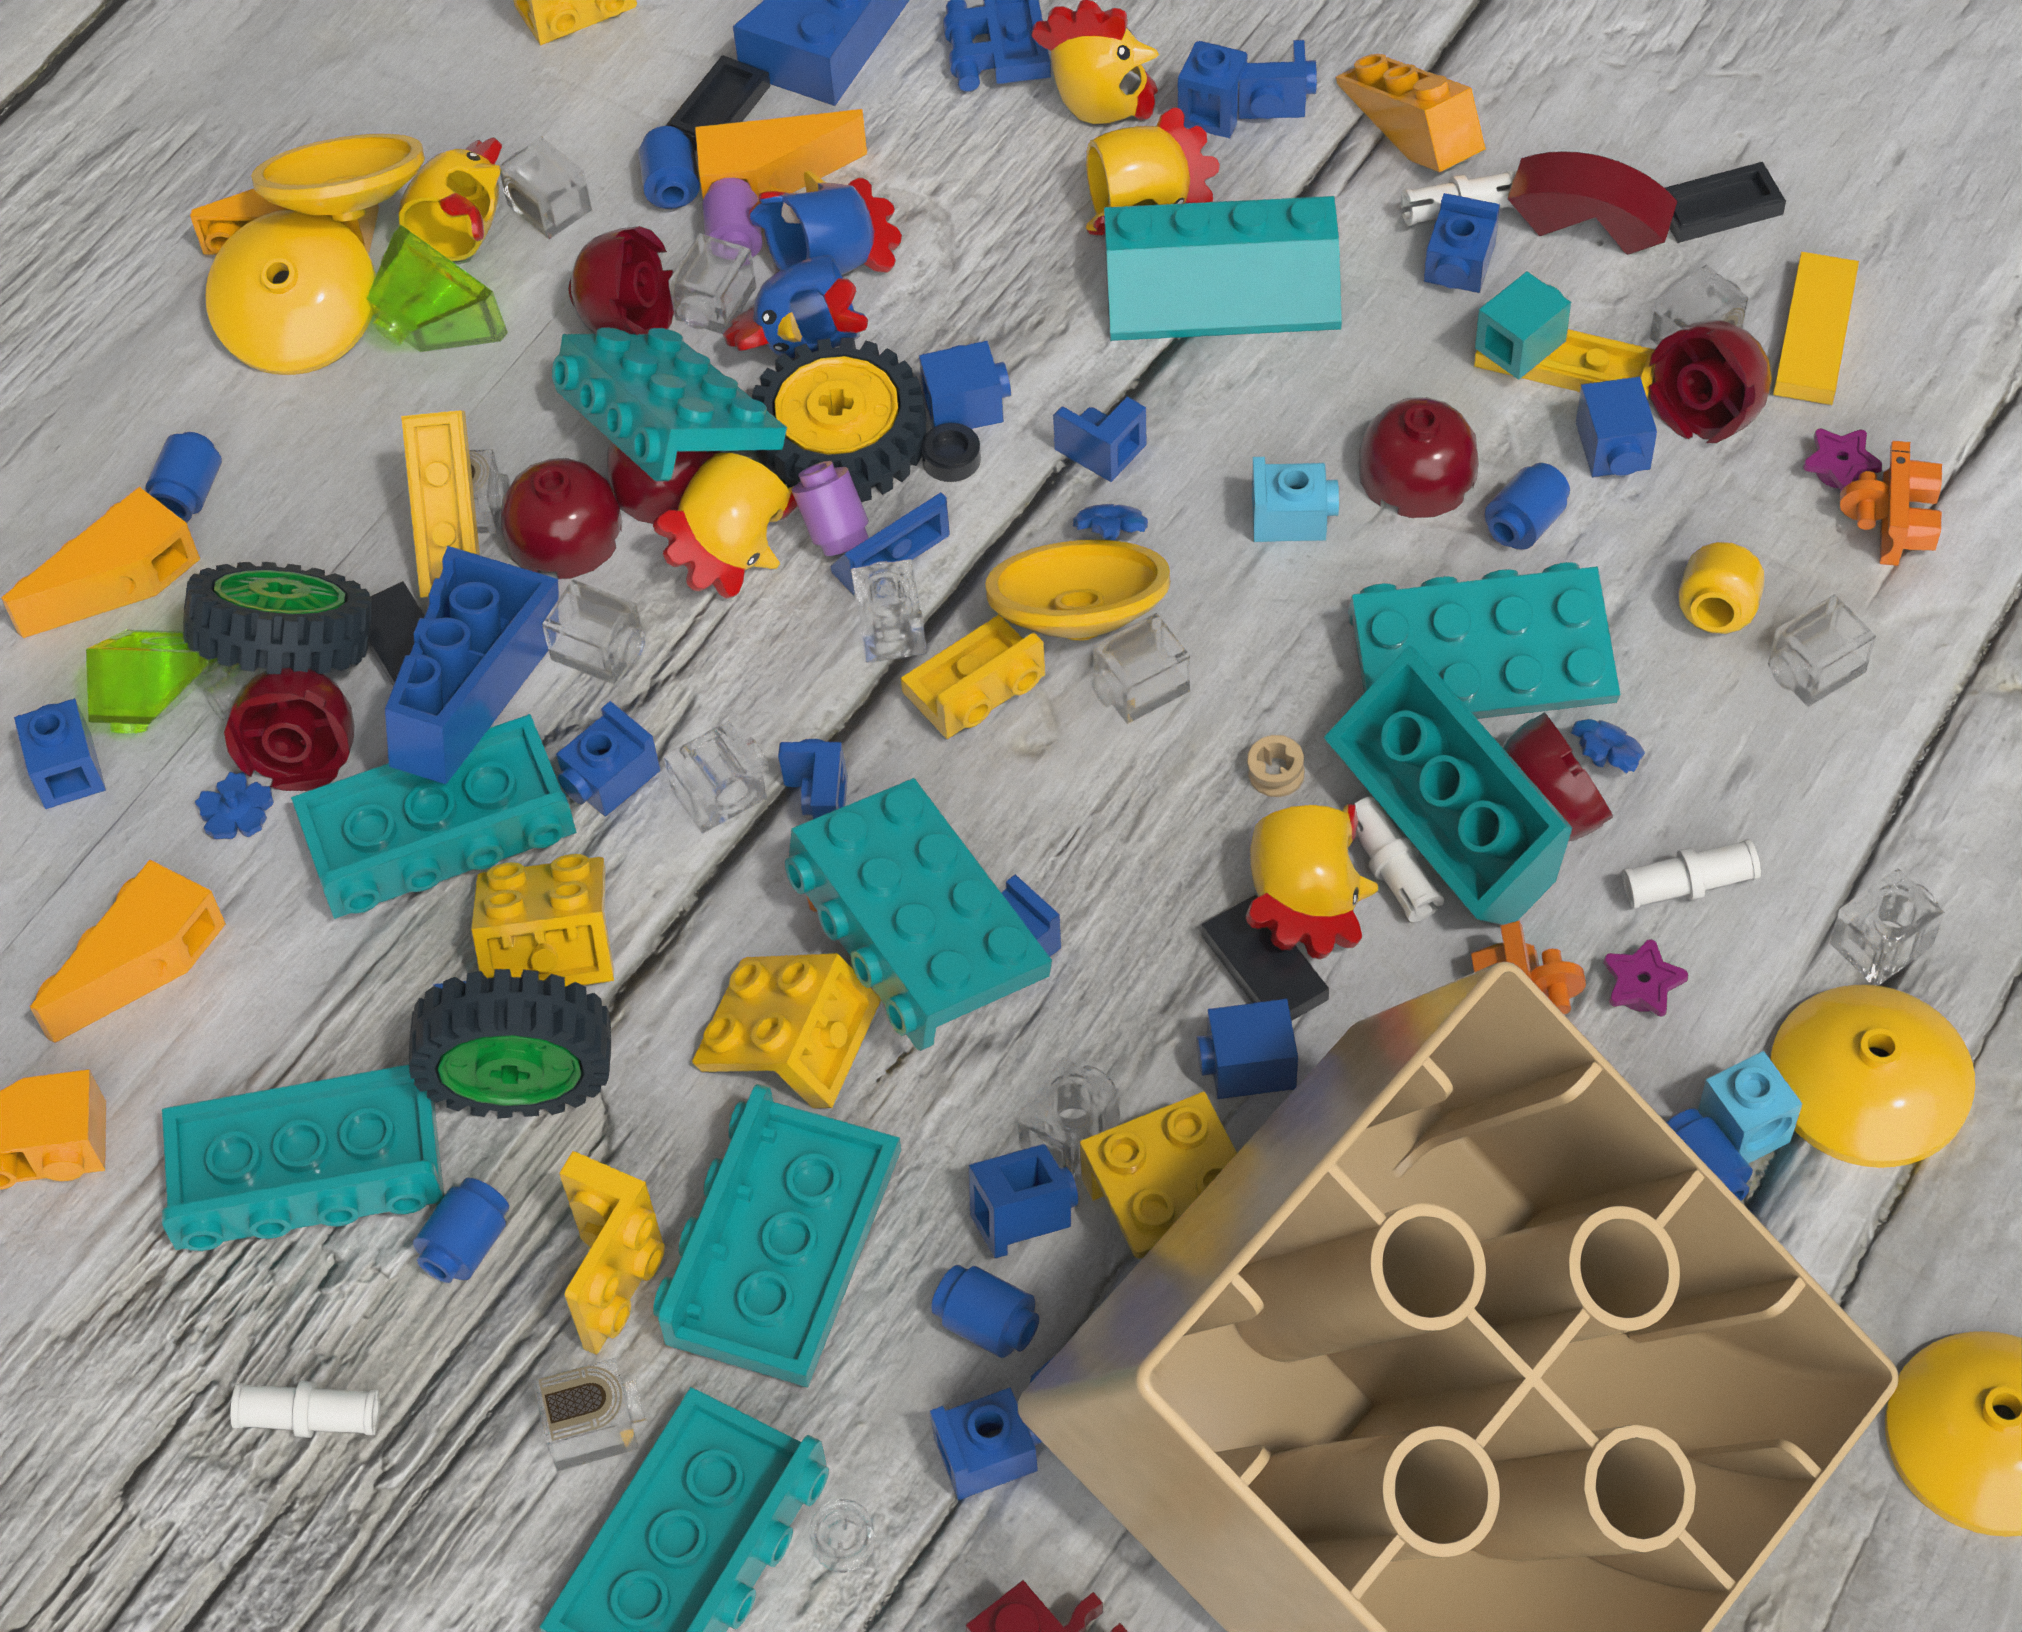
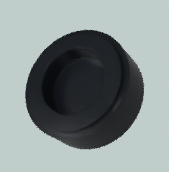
(951, 452)

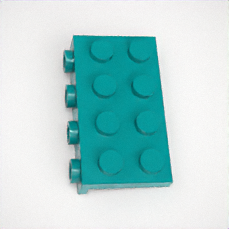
(659, 398)
(1497, 640)
(407, 833)
(913, 910)
(299, 1158)
(775, 1239)
(694, 1526)

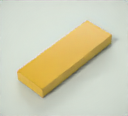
(1816, 328)
(1585, 361)
(439, 490)

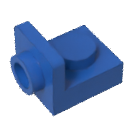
(1211, 88)
(819, 772)

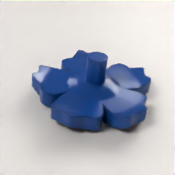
(1110, 520)
(1608, 742)
(234, 807)

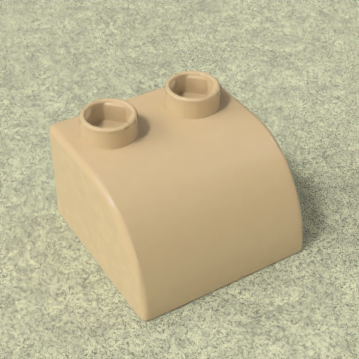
(1462, 1352)

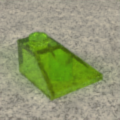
(431, 299)
(141, 677)

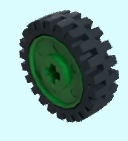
(277, 618)
(510, 1044)

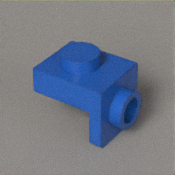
(1277, 87)

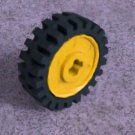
(845, 410)

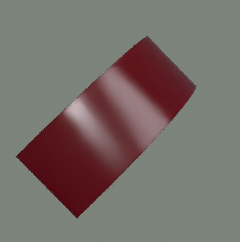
(1573, 187)

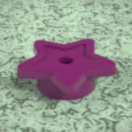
(1839, 472)
(1643, 995)

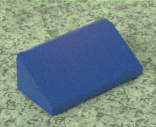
(898, 541)

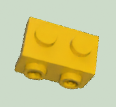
(975, 676)

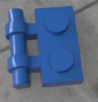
(1010, 45)

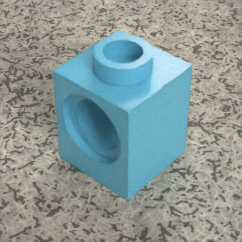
(1752, 1106)

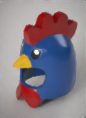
(833, 222)
(799, 308)

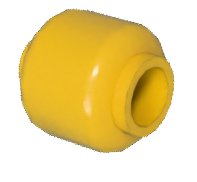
(1721, 587)

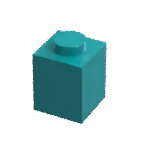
(1523, 325)

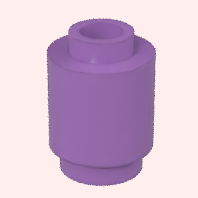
(727, 213)
(831, 508)

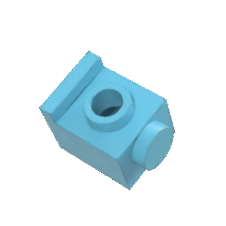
(1292, 501)

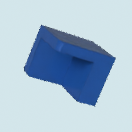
(1099, 440)

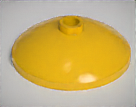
(339, 174)
(308, 316)
(1078, 587)
(1871, 1105)
(1950, 1439)

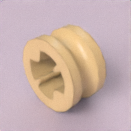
(1276, 747)

